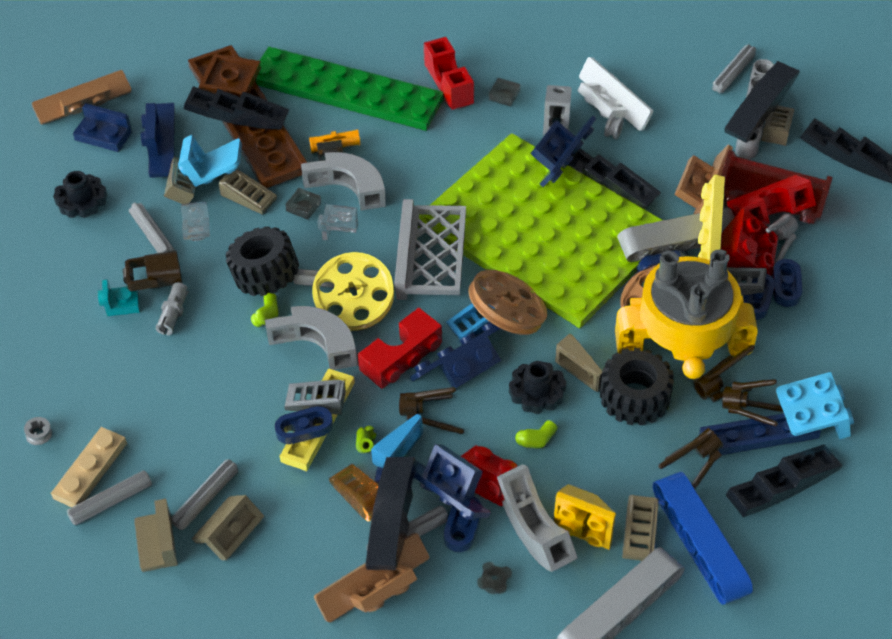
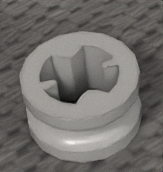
(613, 127)
(41, 423)

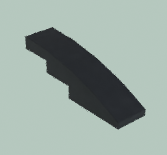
(761, 101)
(241, 110)
(841, 146)
(616, 178)
(783, 481)
(390, 513)

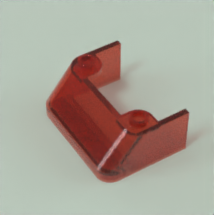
(748, 176)

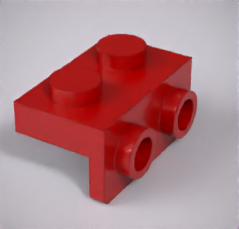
(492, 468)

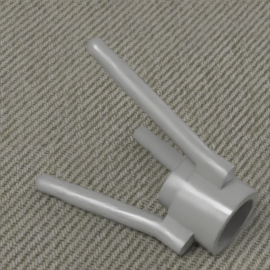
(785, 229)

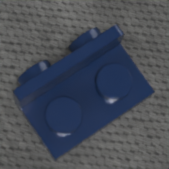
(103, 128)

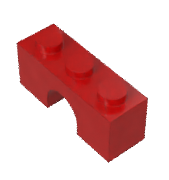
(452, 81)
(783, 196)
(386, 363)

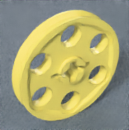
(365, 288)

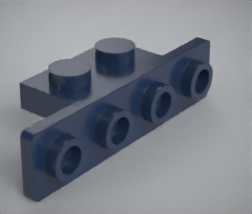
(159, 137)
(556, 148)
(466, 361)
(452, 480)

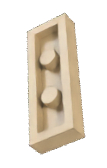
(89, 467)

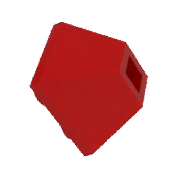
(749, 243)

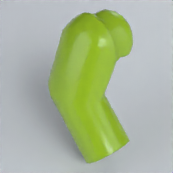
(268, 311)
(536, 438)
(364, 439)

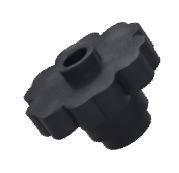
(80, 195)
(537, 387)

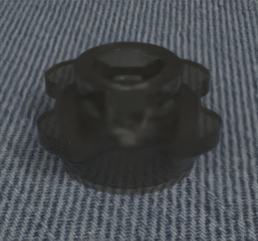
(494, 586)

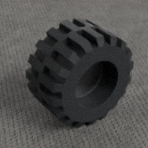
(262, 261)
(635, 404)

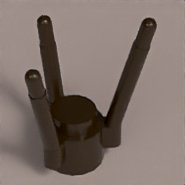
(711, 383)
(736, 398)
(413, 403)
(705, 445)

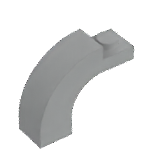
(350, 172)
(318, 327)
(538, 532)

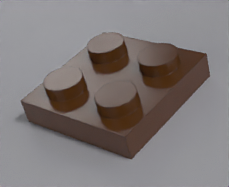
(230, 74)

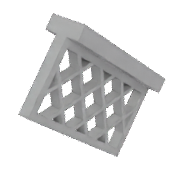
(407, 250)

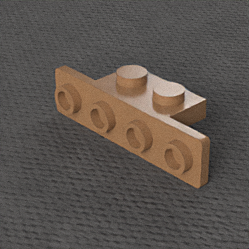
(73, 99)
(696, 175)
(370, 588)

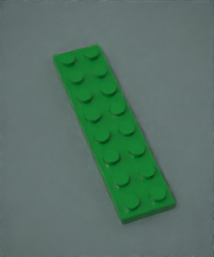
(349, 88)

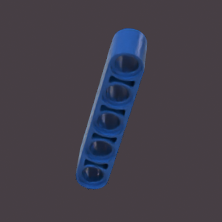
(702, 538)

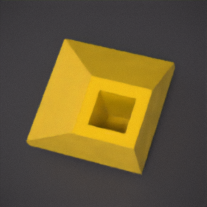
(584, 516)

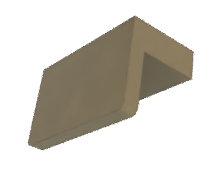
(229, 526)
(156, 538)

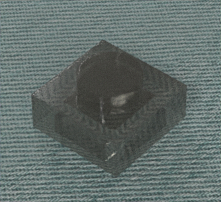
(504, 92)
(327, 147)
(303, 203)

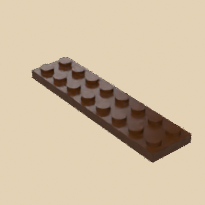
(267, 151)

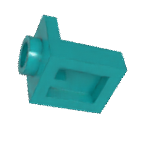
(118, 300)

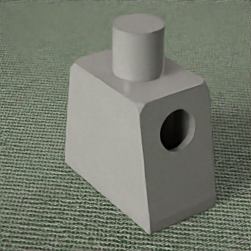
(557, 106)

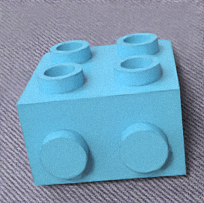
(203, 167)
(815, 405)

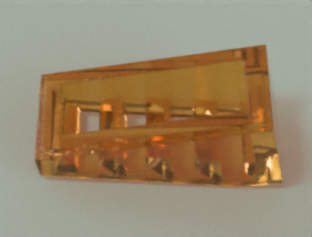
(365, 505)

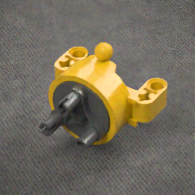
(690, 310)

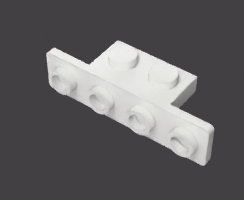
(612, 96)

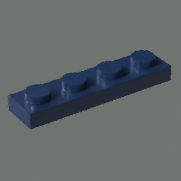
(753, 435)

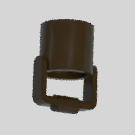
(161, 270)

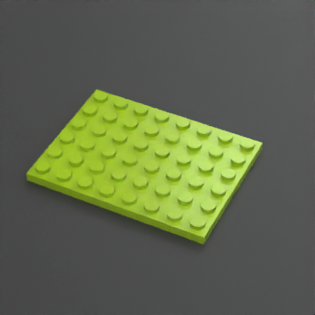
(548, 236)

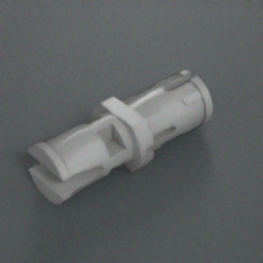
(172, 308)

